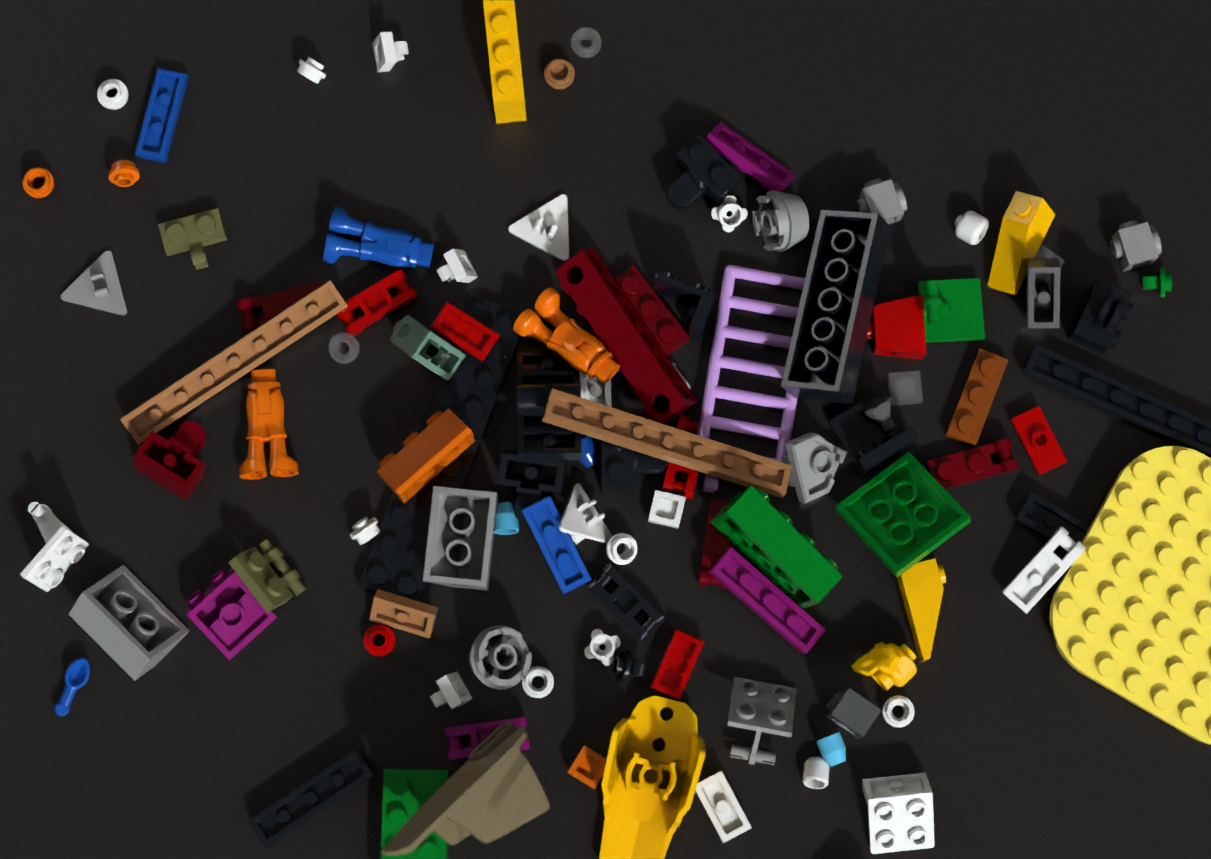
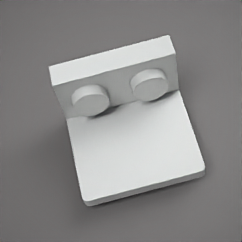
(899, 813)

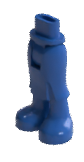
(377, 243)

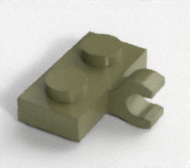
(193, 234)

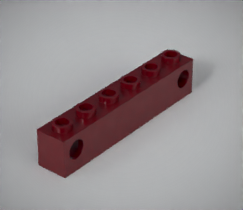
(625, 336)

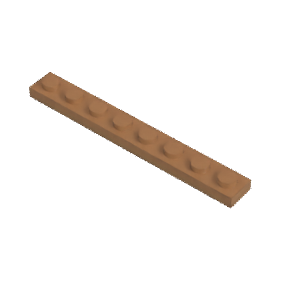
(234, 361)
(666, 443)

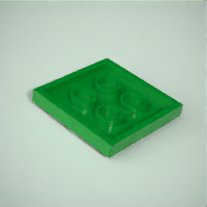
(903, 514)

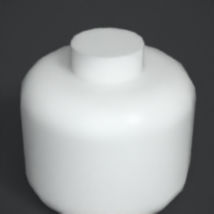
(971, 227)

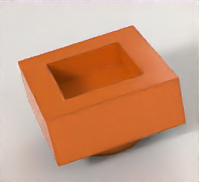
(588, 767)

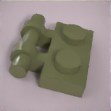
(262, 580)

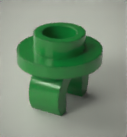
(1161, 282)

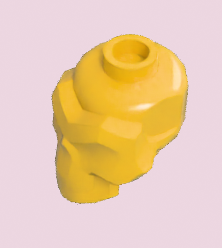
(887, 665)

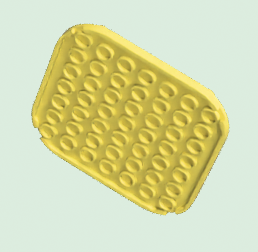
(1141, 591)

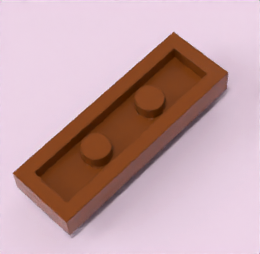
(976, 397)

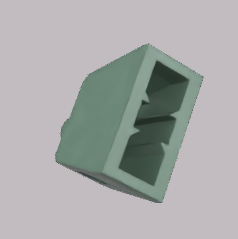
(416, 338)

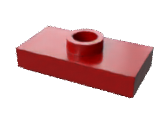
(464, 331)
(1038, 440)
(677, 664)

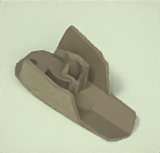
(482, 798)

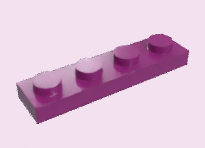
(767, 600)

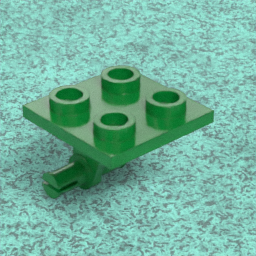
(952, 310)

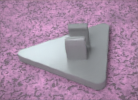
(98, 287)

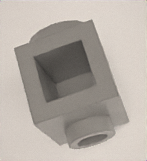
(883, 199)
(1135, 245)

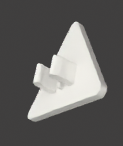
(546, 228)
(582, 518)

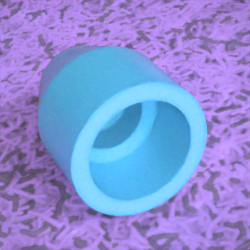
(505, 519)
(832, 749)

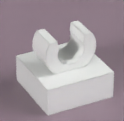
(387, 51)
(458, 267)
(451, 691)

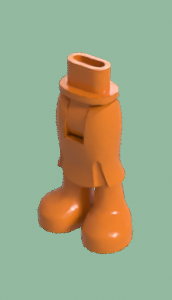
(568, 340)
(266, 425)

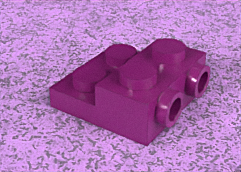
(228, 613)

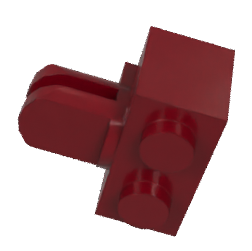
(173, 460)

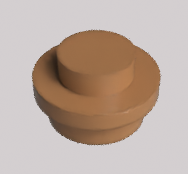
(559, 74)

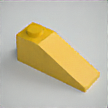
(1019, 238)
(922, 597)

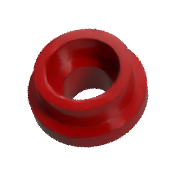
(382, 650)

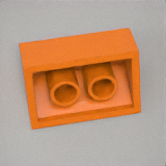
(425, 454)

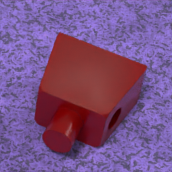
(898, 328)

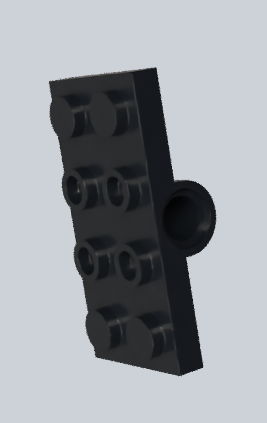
(536, 376)

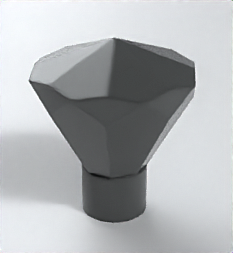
(880, 411)

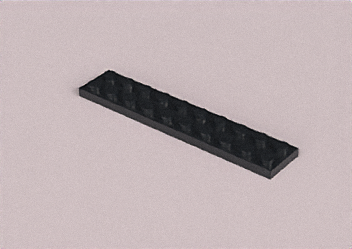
(471, 394)

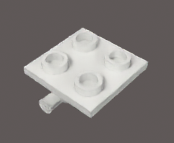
(58, 554)

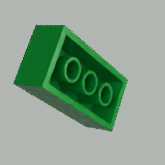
(776, 547)
(402, 796)

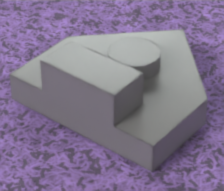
(812, 465)

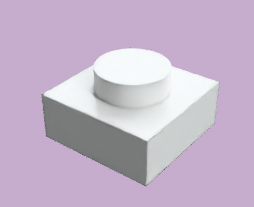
(666, 509)

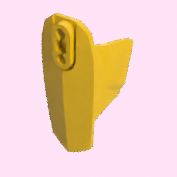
(649, 788)

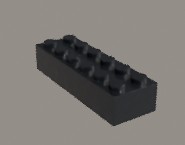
(836, 306)

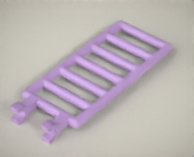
(719, 361)

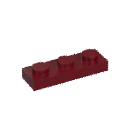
(652, 311)

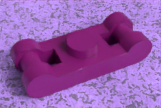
(478, 734)

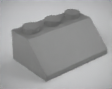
(460, 538)
(128, 622)

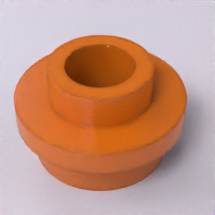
(123, 173)
(32, 176)

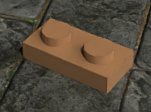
(403, 613)

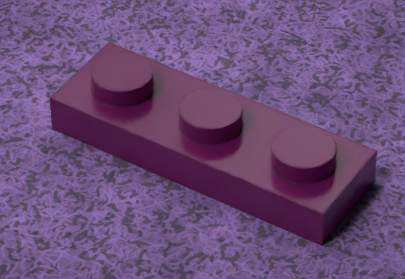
(749, 158)

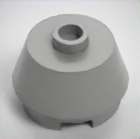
(780, 220)
(500, 657)

